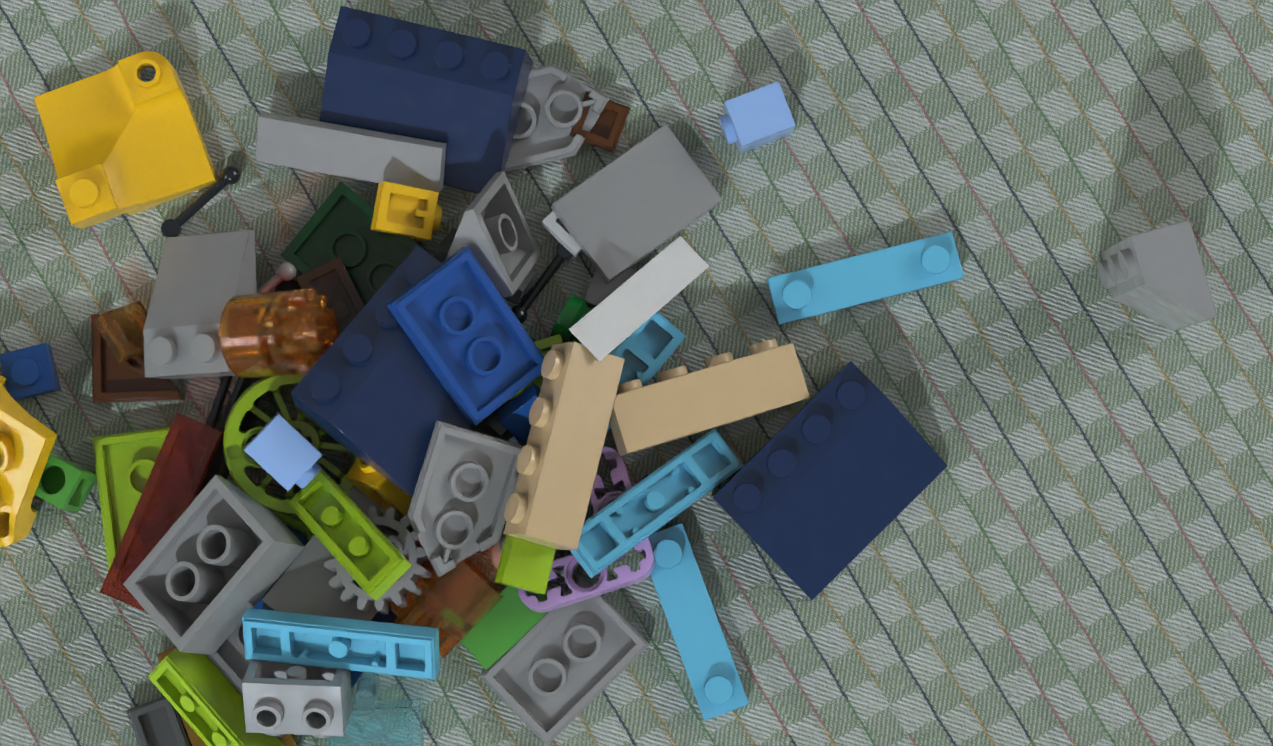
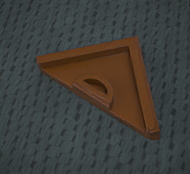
(126, 379)

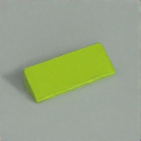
(206, 700)

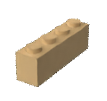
(706, 398)
(563, 446)

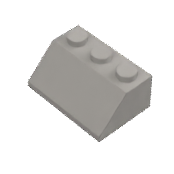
(1159, 276)
(212, 567)

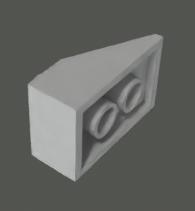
(188, 299)

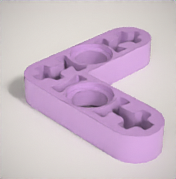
(625, 577)

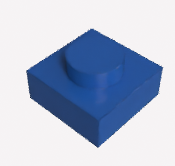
(30, 372)

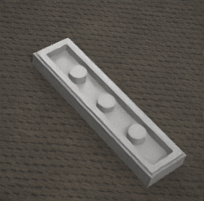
(350, 152)

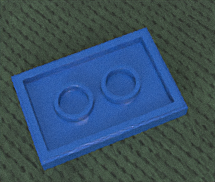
(468, 335)

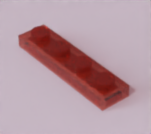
(167, 494)

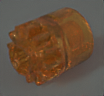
(276, 332)
(450, 603)

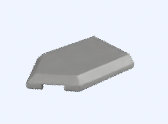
(547, 116)
(462, 494)

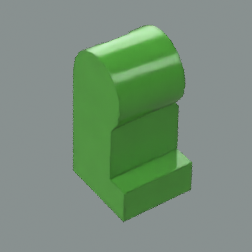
(65, 483)

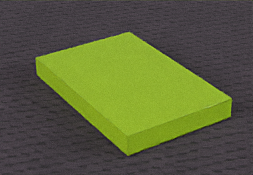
(122, 472)

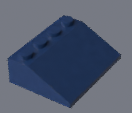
(427, 87)
(378, 389)
(830, 480)

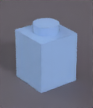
(757, 118)
(284, 453)

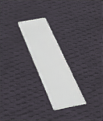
(638, 298)

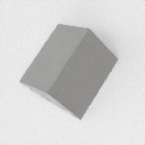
(498, 235)

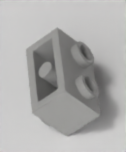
(296, 699)

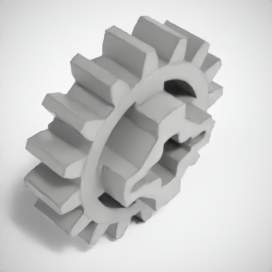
(407, 544)

